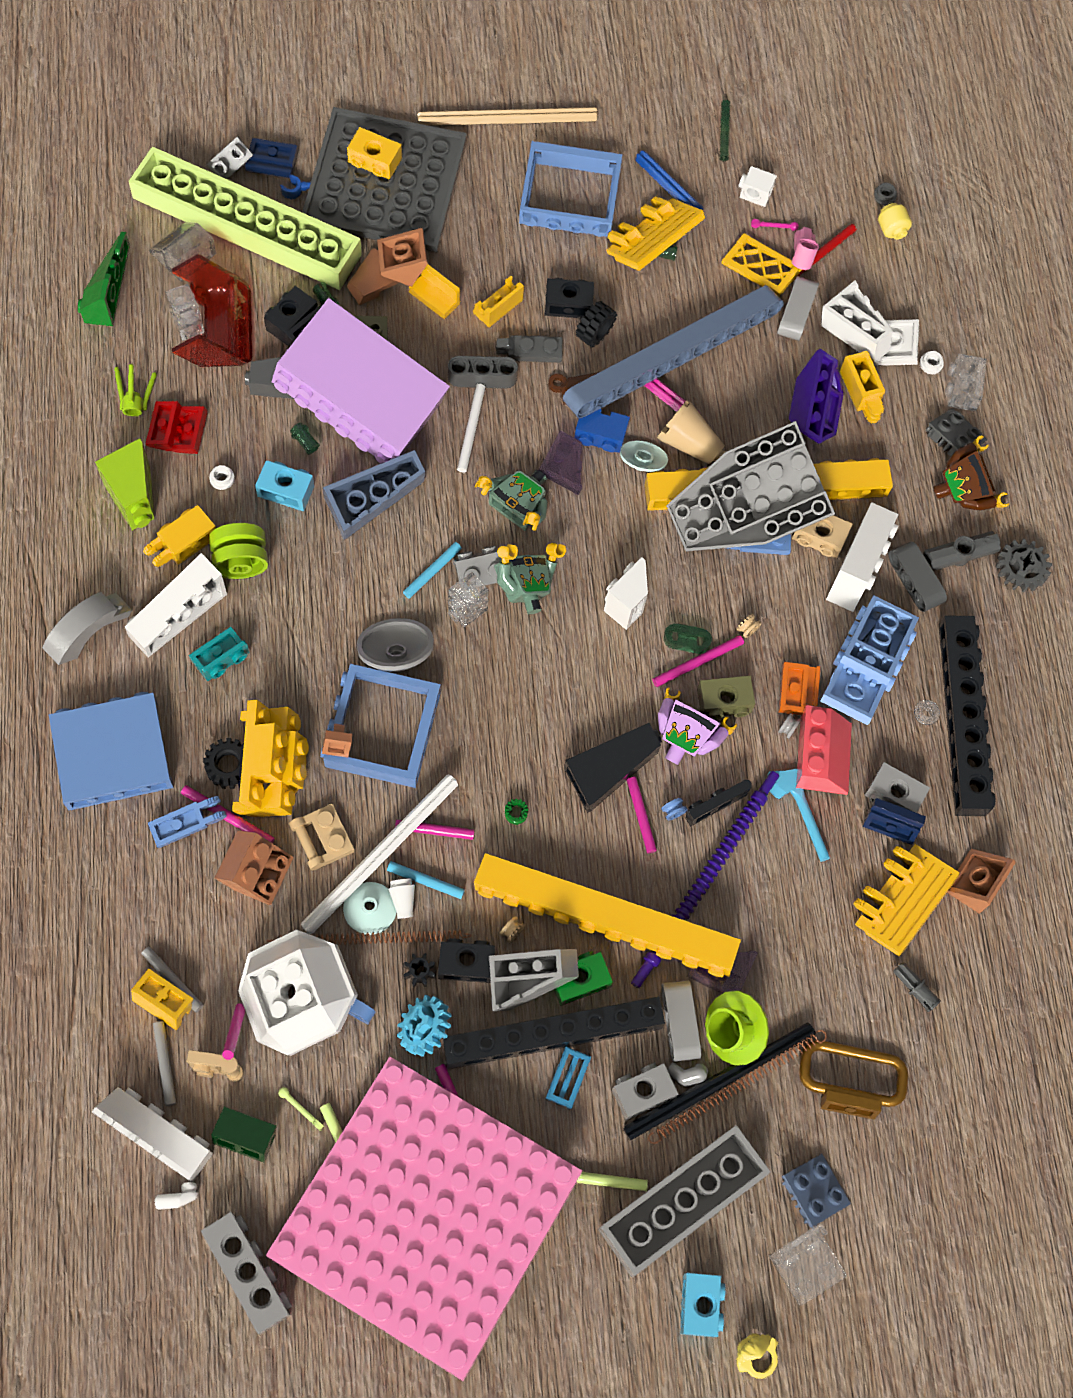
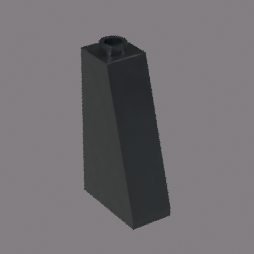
(607, 766)

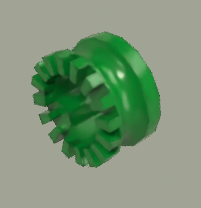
(508, 810)

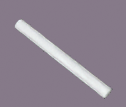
(471, 428)

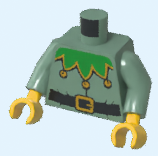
(517, 497)
(527, 576)

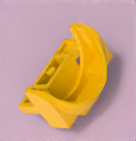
(271, 755)

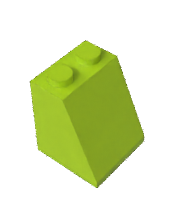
(128, 482)

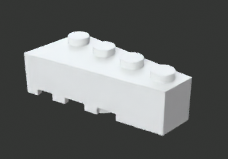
(864, 557)

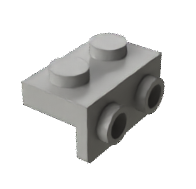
(480, 564)

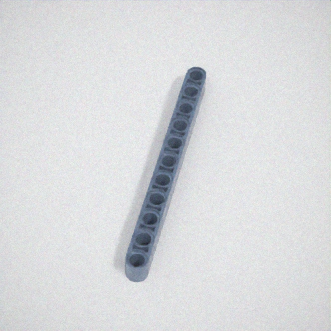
(672, 351)

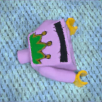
(689, 729)

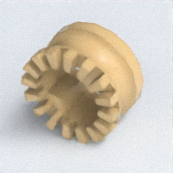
(749, 627)
(511, 929)

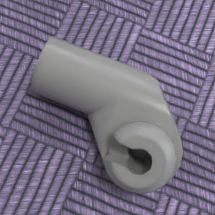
(689, 1076)

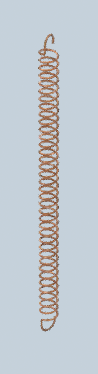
(373, 936)
(733, 1088)

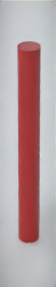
(833, 243)

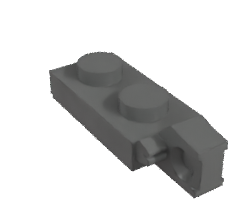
(531, 348)

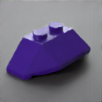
(818, 398)

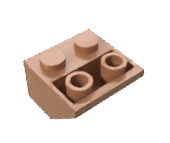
(254, 867)

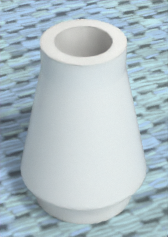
(403, 897)

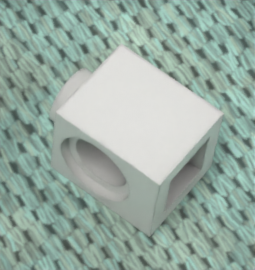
(757, 186)

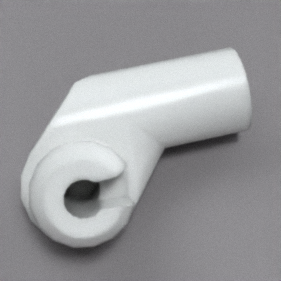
(176, 1200)

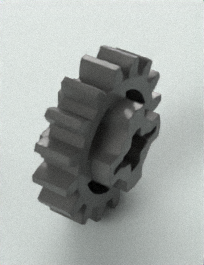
(1035, 565)

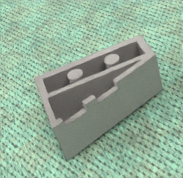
(529, 975)

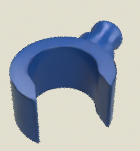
(296, 192)

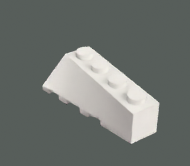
(153, 1133)

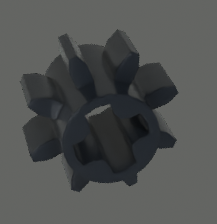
(415, 963)

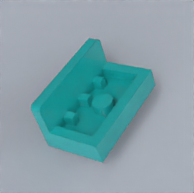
(219, 654)

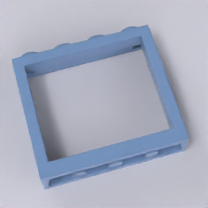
(575, 159)
(373, 770)

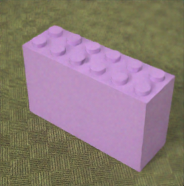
(359, 383)

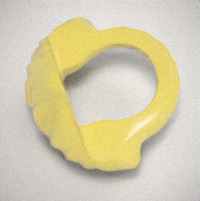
(754, 1347)

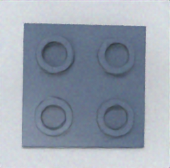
(815, 1190)

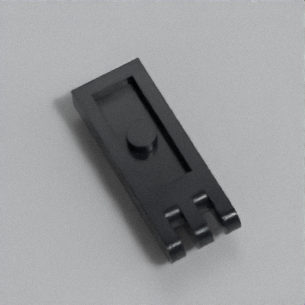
(720, 799)

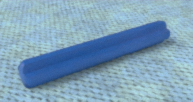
(665, 179)

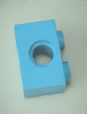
(294, 495)
(692, 1320)

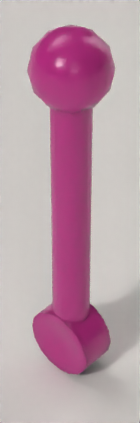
(755, 223)

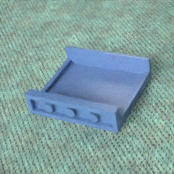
(109, 751)

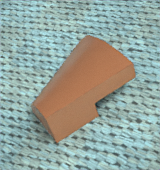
(368, 281)

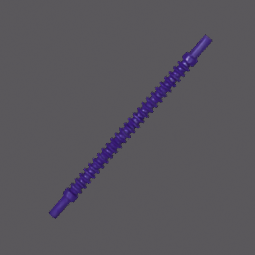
(758, 799)

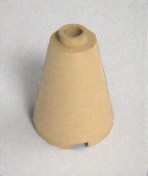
(692, 435)

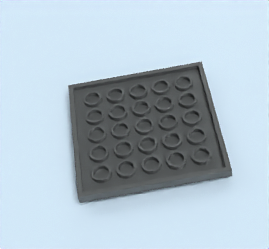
(380, 206)

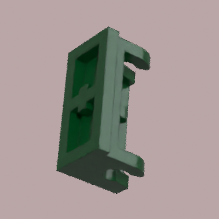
(243, 1134)

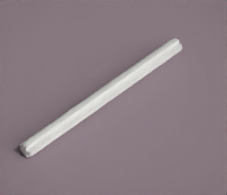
(379, 854)

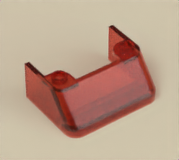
(226, 315)

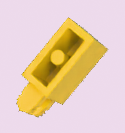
(863, 385)
(181, 537)

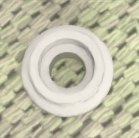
(933, 357)
(221, 471)

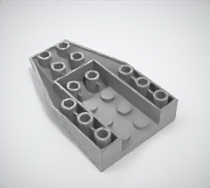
(752, 495)

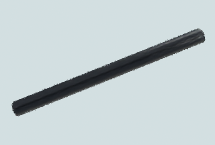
(715, 1083)

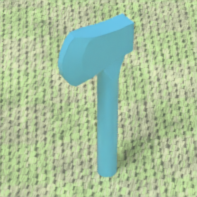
(787, 784)

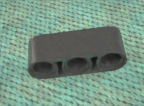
(492, 365)
(917, 576)

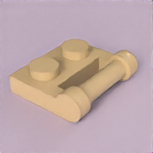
(330, 833)
(207, 1064)

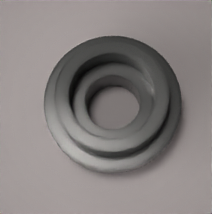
(885, 189)

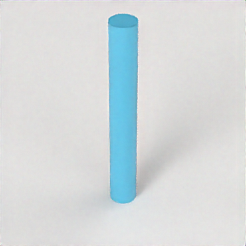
(438, 564)
(426, 880)

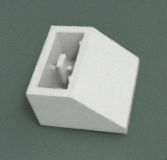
(628, 594)

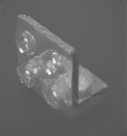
(808, 1265)

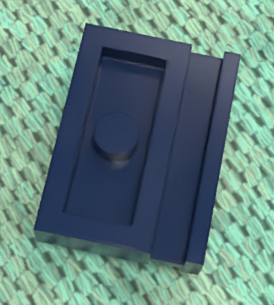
(272, 158)
(894, 821)

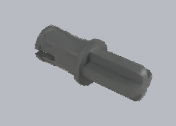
(917, 987)

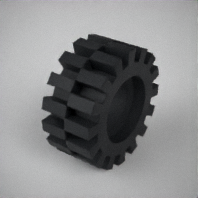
(596, 324)
(213, 757)

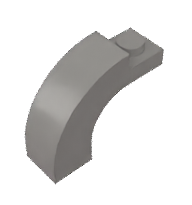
(81, 623)

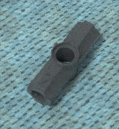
(974, 547)

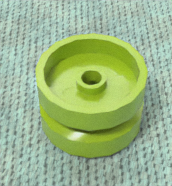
(238, 550)

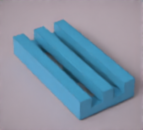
(559, 1099)

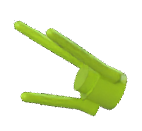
(132, 403)

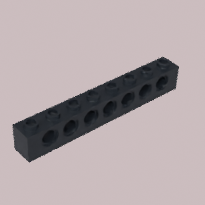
(952, 654)
(553, 1033)

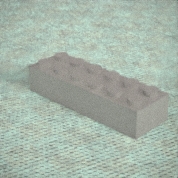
(683, 1201)

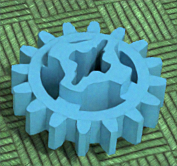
(424, 1025)

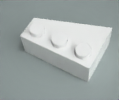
(857, 323)

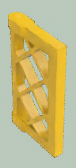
(744, 270)

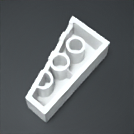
(177, 605)

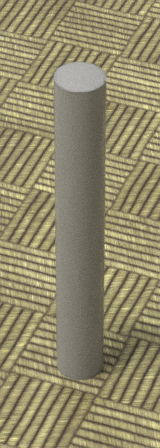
(170, 976)
(164, 1063)

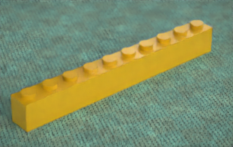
(840, 481)
(607, 915)

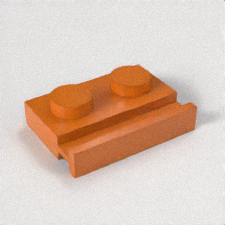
(798, 687)

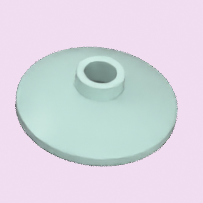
(643, 456)
(372, 920)

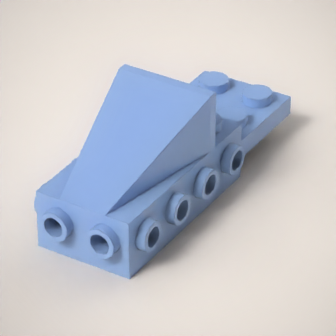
(870, 659)

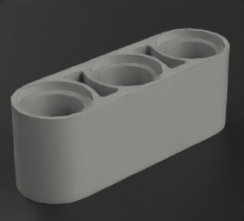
(798, 308)
(681, 1020)

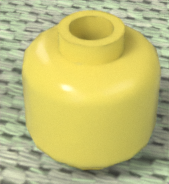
(894, 221)

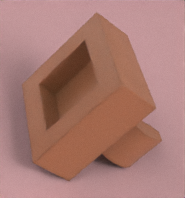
(337, 742)

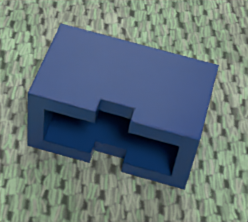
(603, 430)

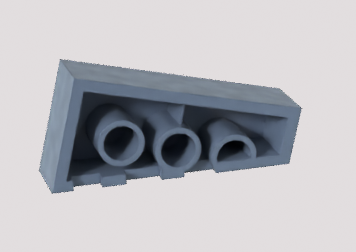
(372, 491)

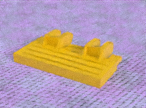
(646, 241)
(905, 902)

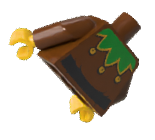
(969, 479)

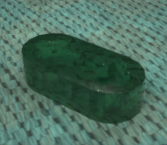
(687, 638)

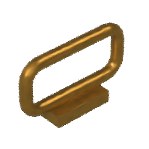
(850, 1100)

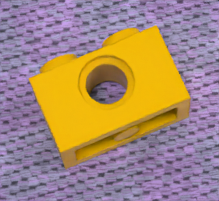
(374, 153)

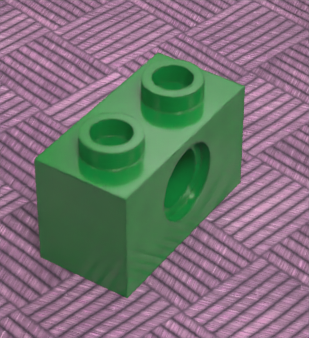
(597, 979)

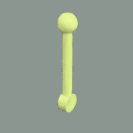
(284, 1093)

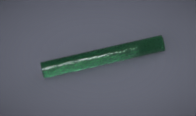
(724, 131)

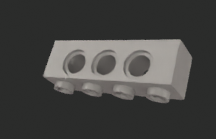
(217, 1237)

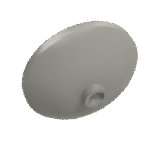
(395, 644)

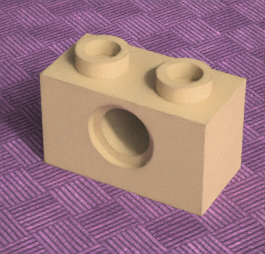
(829, 545)

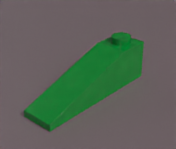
(104, 288)

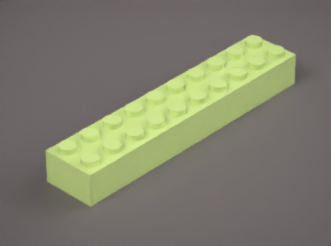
(246, 218)

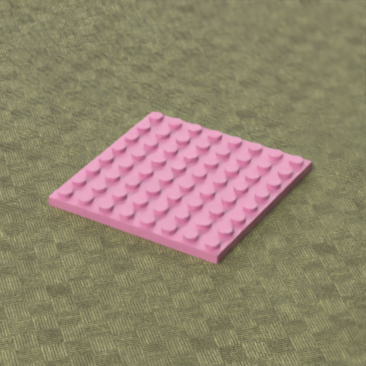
(425, 1217)

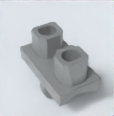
(230, 158)

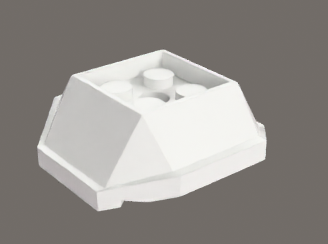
(321, 994)

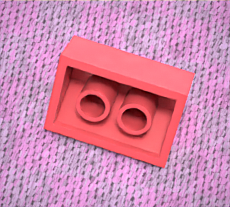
(824, 751)

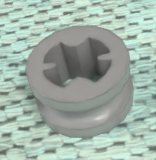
(789, 726)

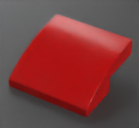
(176, 427)

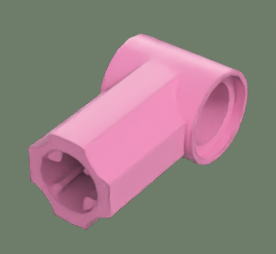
(804, 249)

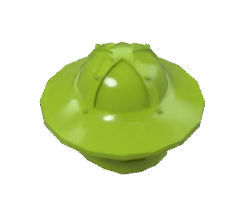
(737, 1028)

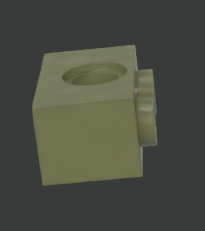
(737, 688)

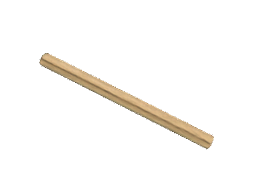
(507, 116)

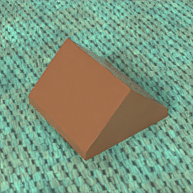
(403, 256)
(980, 878)

